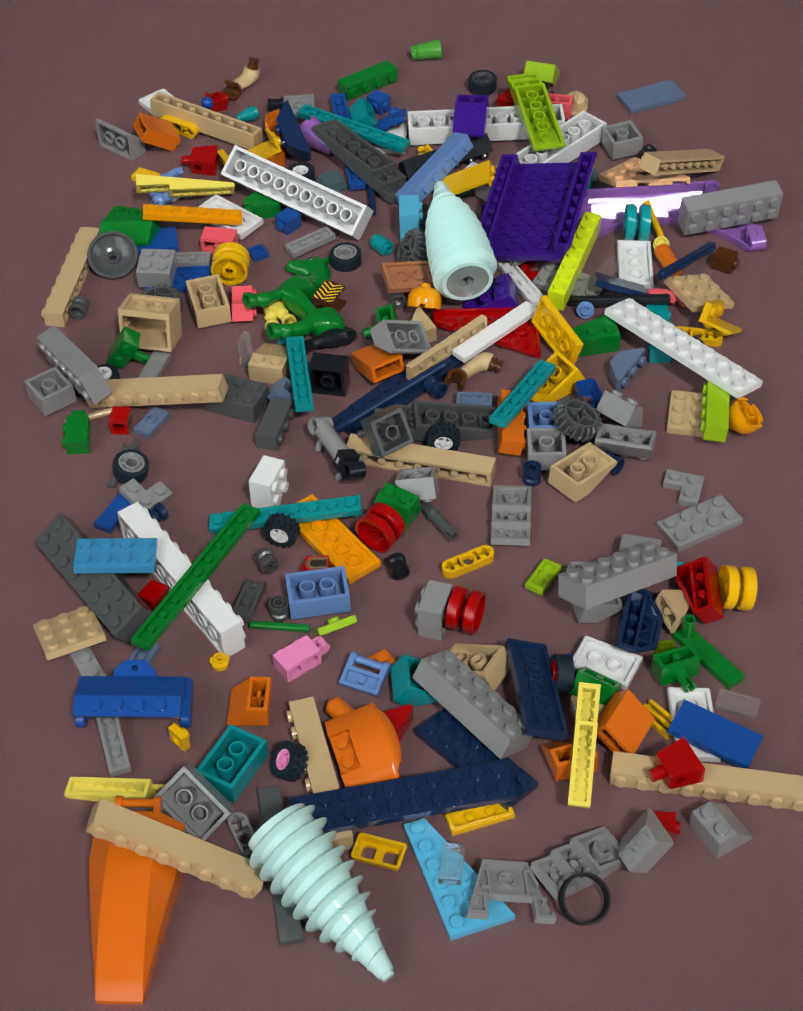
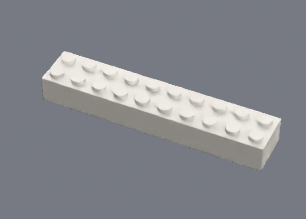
(437, 125)
(579, 134)
(297, 192)
(206, 608)

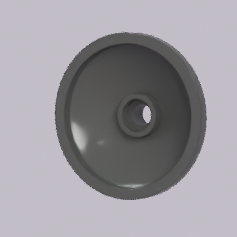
(111, 245)

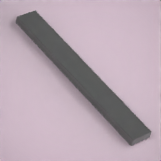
(288, 928)

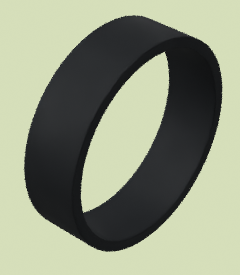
(606, 895)

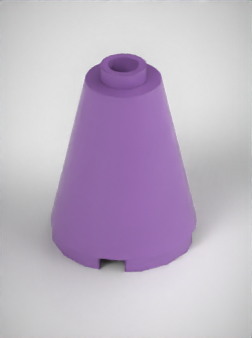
(312, 138)

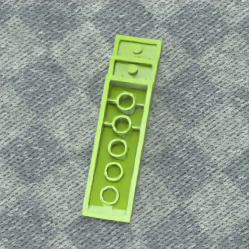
(535, 111)

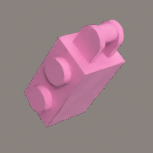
(300, 657)

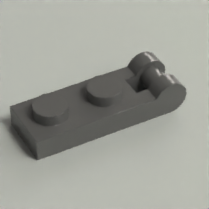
(249, 599)

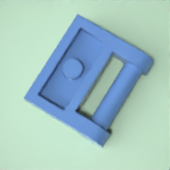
(364, 680)

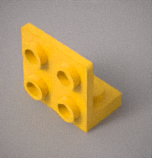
(710, 318)

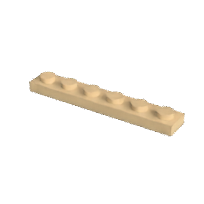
(444, 348)

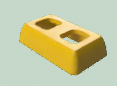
(382, 847)

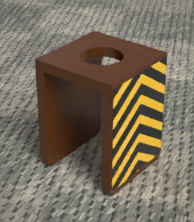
(328, 296)

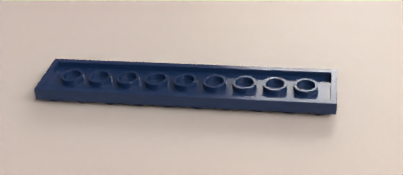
(387, 386)
(412, 797)

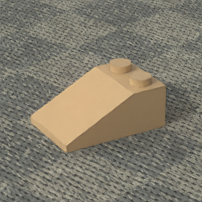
(269, 363)
(580, 471)
(486, 661)

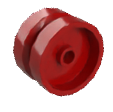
(380, 527)
(465, 609)

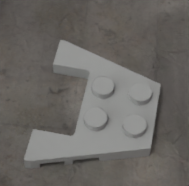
(508, 883)

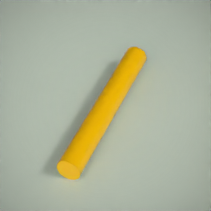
(654, 221)

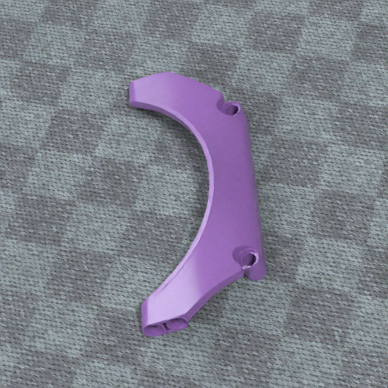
(666, 204)

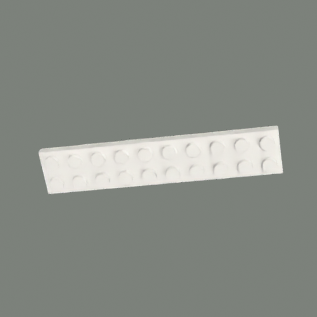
(684, 348)

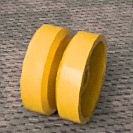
(231, 263)
(738, 587)

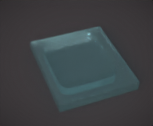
(332, 180)

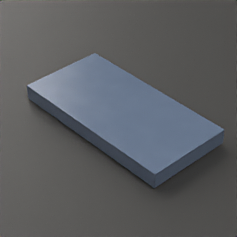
(651, 96)

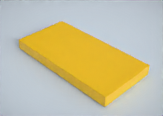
(556, 330)

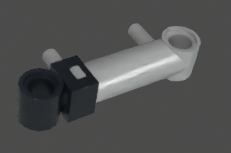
(345, 459)

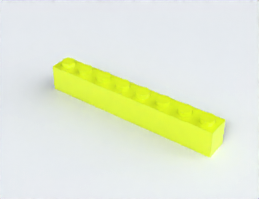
(574, 260)

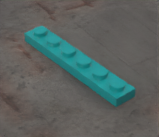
(299, 374)
(522, 394)

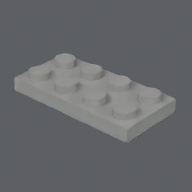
(584, 285)
(699, 523)

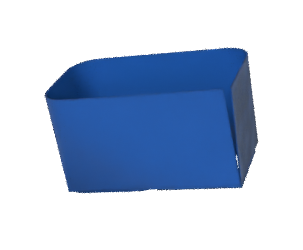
(589, 388)

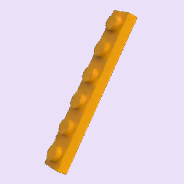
(192, 214)

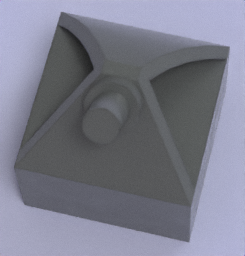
(386, 431)

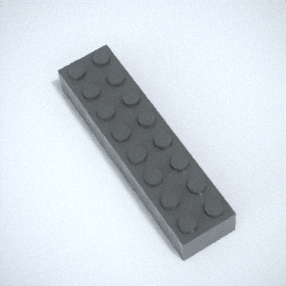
(104, 593)

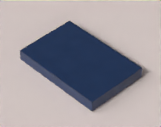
(617, 284)

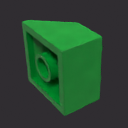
(404, 502)

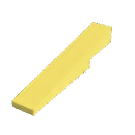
(181, 186)
(584, 745)
(108, 788)

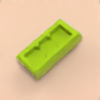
(543, 576)
(335, 624)

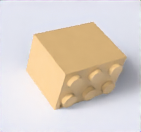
(153, 317)

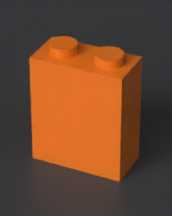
(156, 131)
(377, 363)
(624, 722)

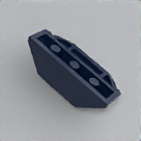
(291, 134)
(638, 623)

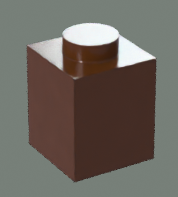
(725, 260)

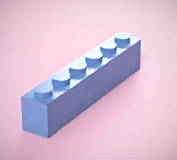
(437, 166)

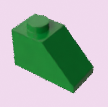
(262, 205)

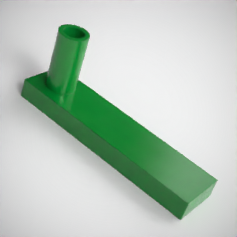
(710, 657)

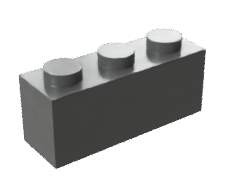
(274, 424)

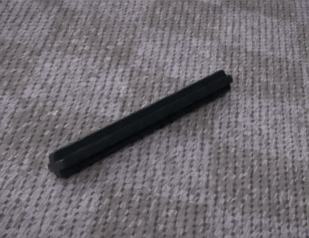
(642, 299)

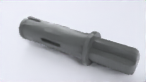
(434, 515)

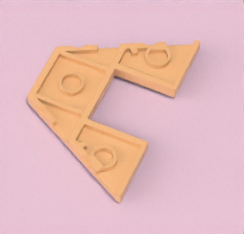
(628, 175)

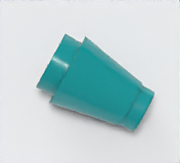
(249, 114)

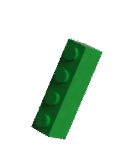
(368, 80)

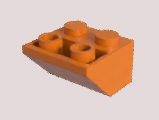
(251, 702)
(559, 758)

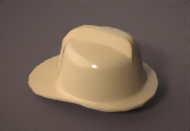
(580, 102)

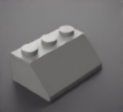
(119, 140)
(400, 336)
(626, 441)
(596, 613)
(195, 802)

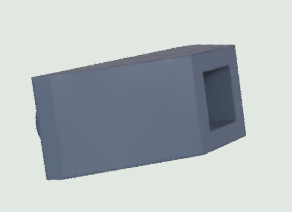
(625, 366)

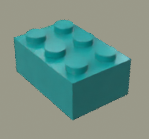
(234, 761)

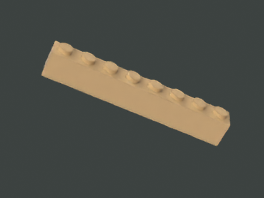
(208, 121)
(681, 161)
(70, 279)
(164, 391)
(449, 463)
(320, 770)
(174, 848)

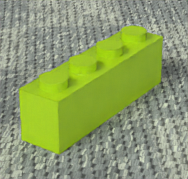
(714, 413)

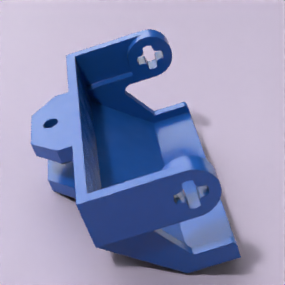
(134, 692)

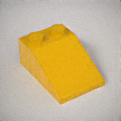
(561, 381)

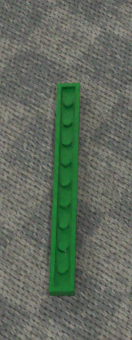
(195, 577)

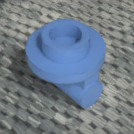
(584, 309)

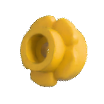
(220, 665)

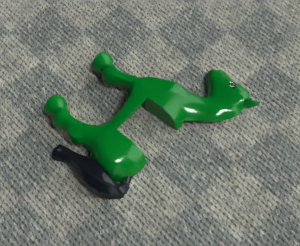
(296, 295)

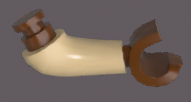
(247, 78)
(478, 364)

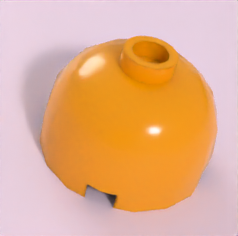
(424, 297)
(744, 417)

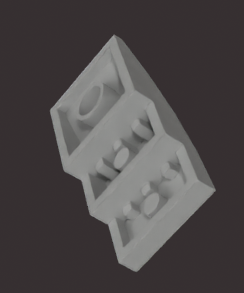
(511, 515)
(587, 853)

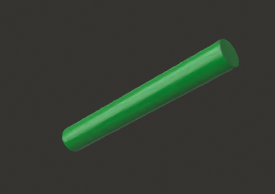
(279, 626)

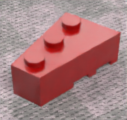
(701, 589)

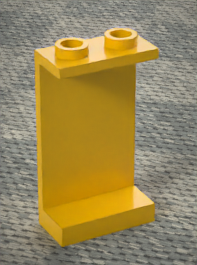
(263, 150)
(471, 177)

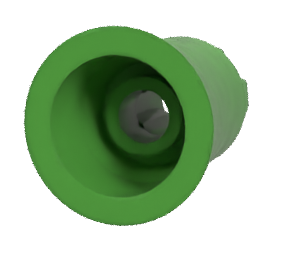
(427, 50)

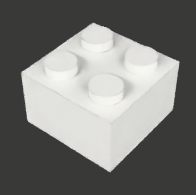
(268, 482)

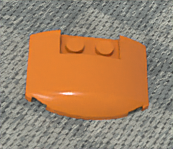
(365, 746)

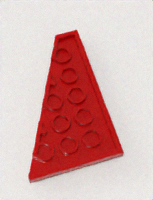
(522, 339)

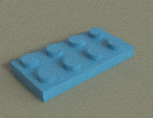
(115, 555)

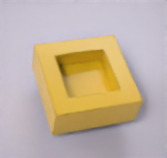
(179, 736)

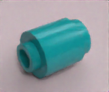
(381, 244)

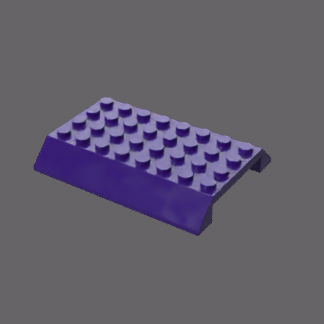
(535, 207)

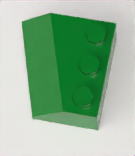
(131, 223)
(598, 336)

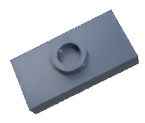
(474, 398)
(151, 422)

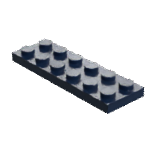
(536, 690)
(464, 749)

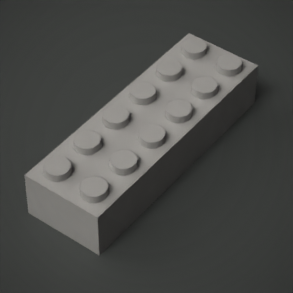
(730, 207)
(74, 365)
(617, 575)
(473, 703)

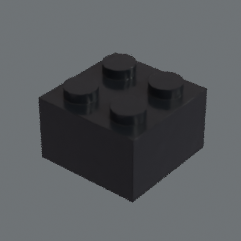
(329, 374)

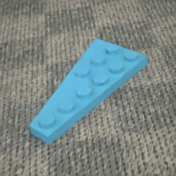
(450, 900)

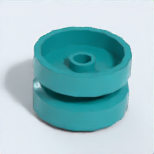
(638, 222)

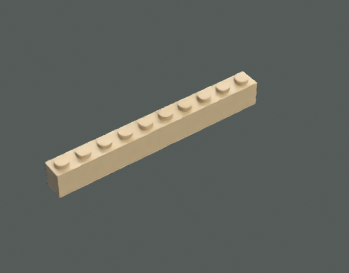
(719, 783)

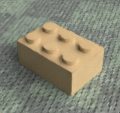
(208, 301)

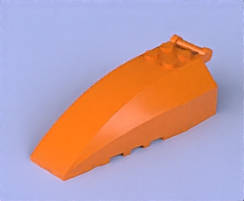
(129, 911)

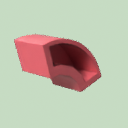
(239, 312)

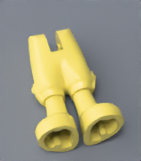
(278, 311)

